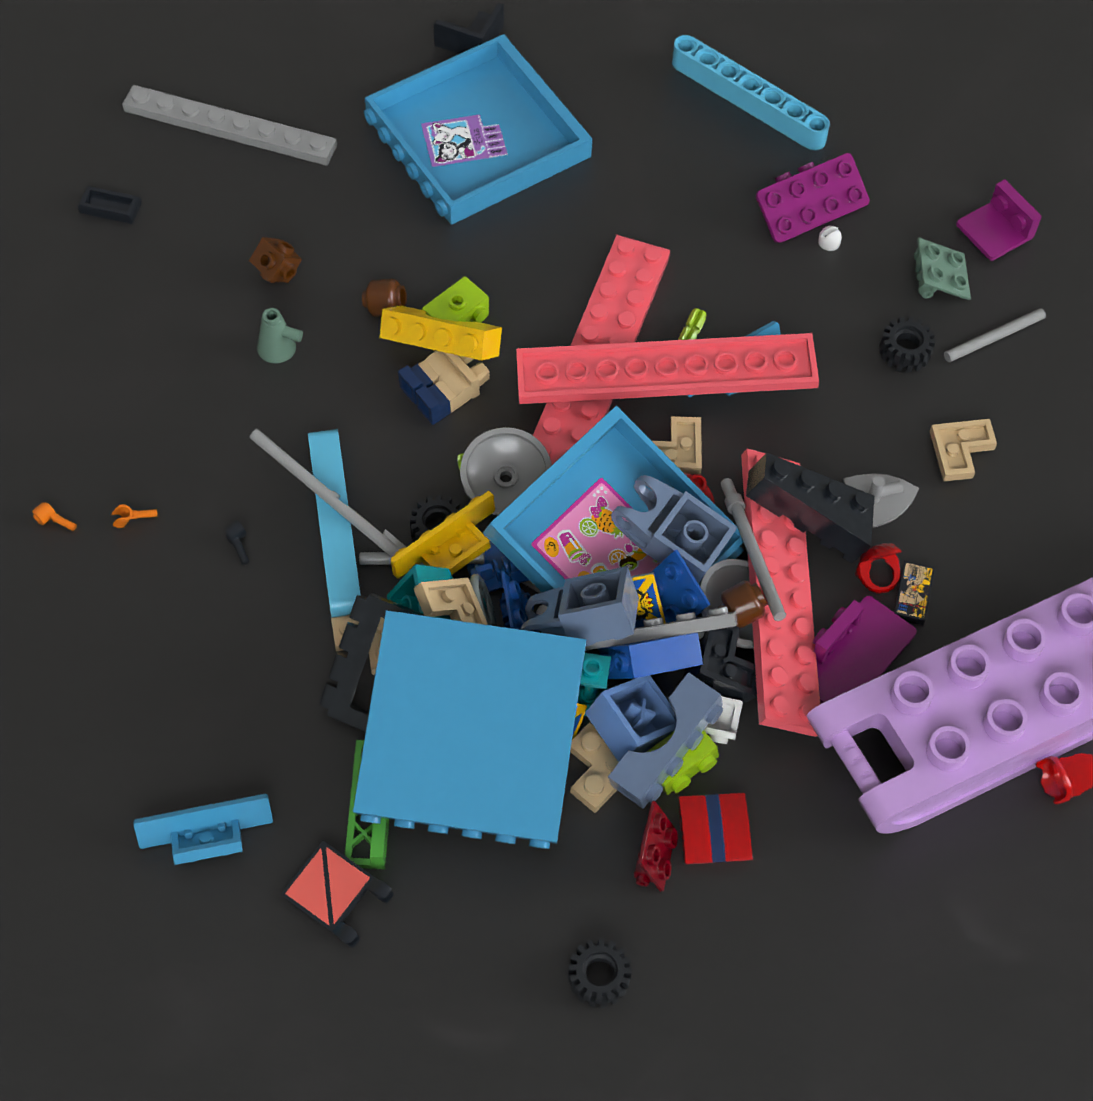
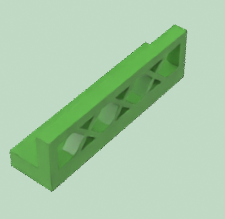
(379, 832)

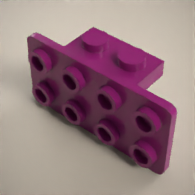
(812, 197)
(858, 646)

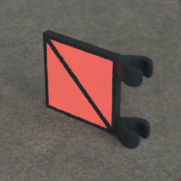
(330, 889)

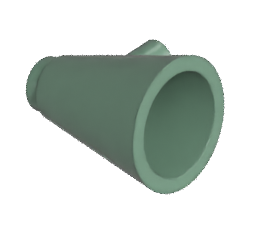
(275, 338)

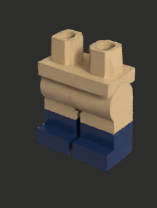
(442, 383)

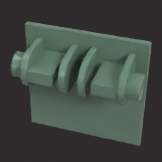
(940, 270)

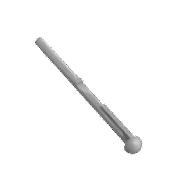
(385, 541)

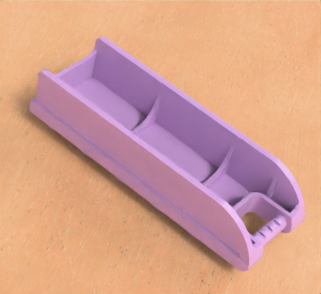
(971, 711)

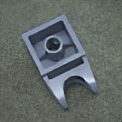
(674, 523)
(588, 607)

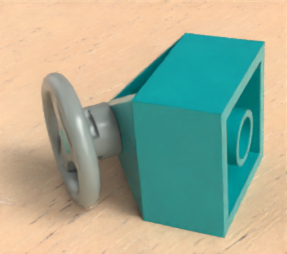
(404, 593)

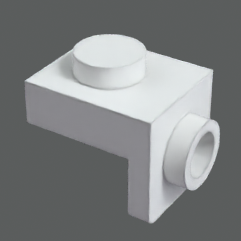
(727, 723)

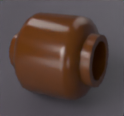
(383, 294)
(746, 601)

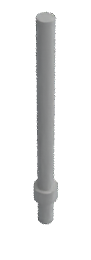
(735, 506)

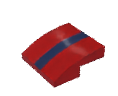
(715, 828)

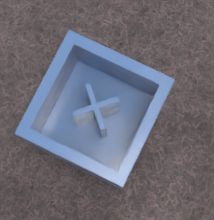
(632, 716)

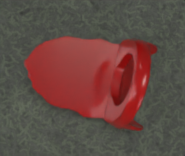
(882, 551)
(1066, 776)

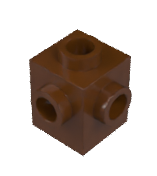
(275, 260)

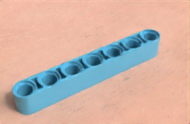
(750, 92)
(334, 528)

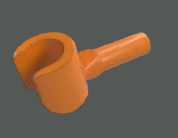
(45, 512)
(127, 514)

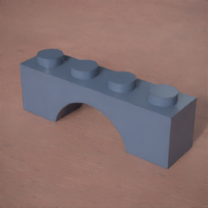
(642, 774)

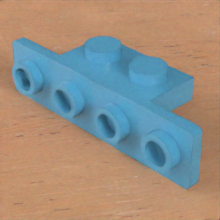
(205, 829)

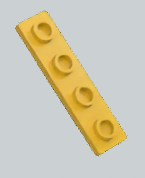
(451, 542)

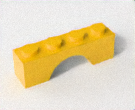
(454, 337)

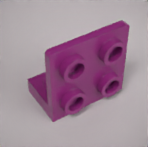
(1001, 223)

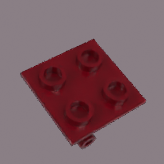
(656, 849)

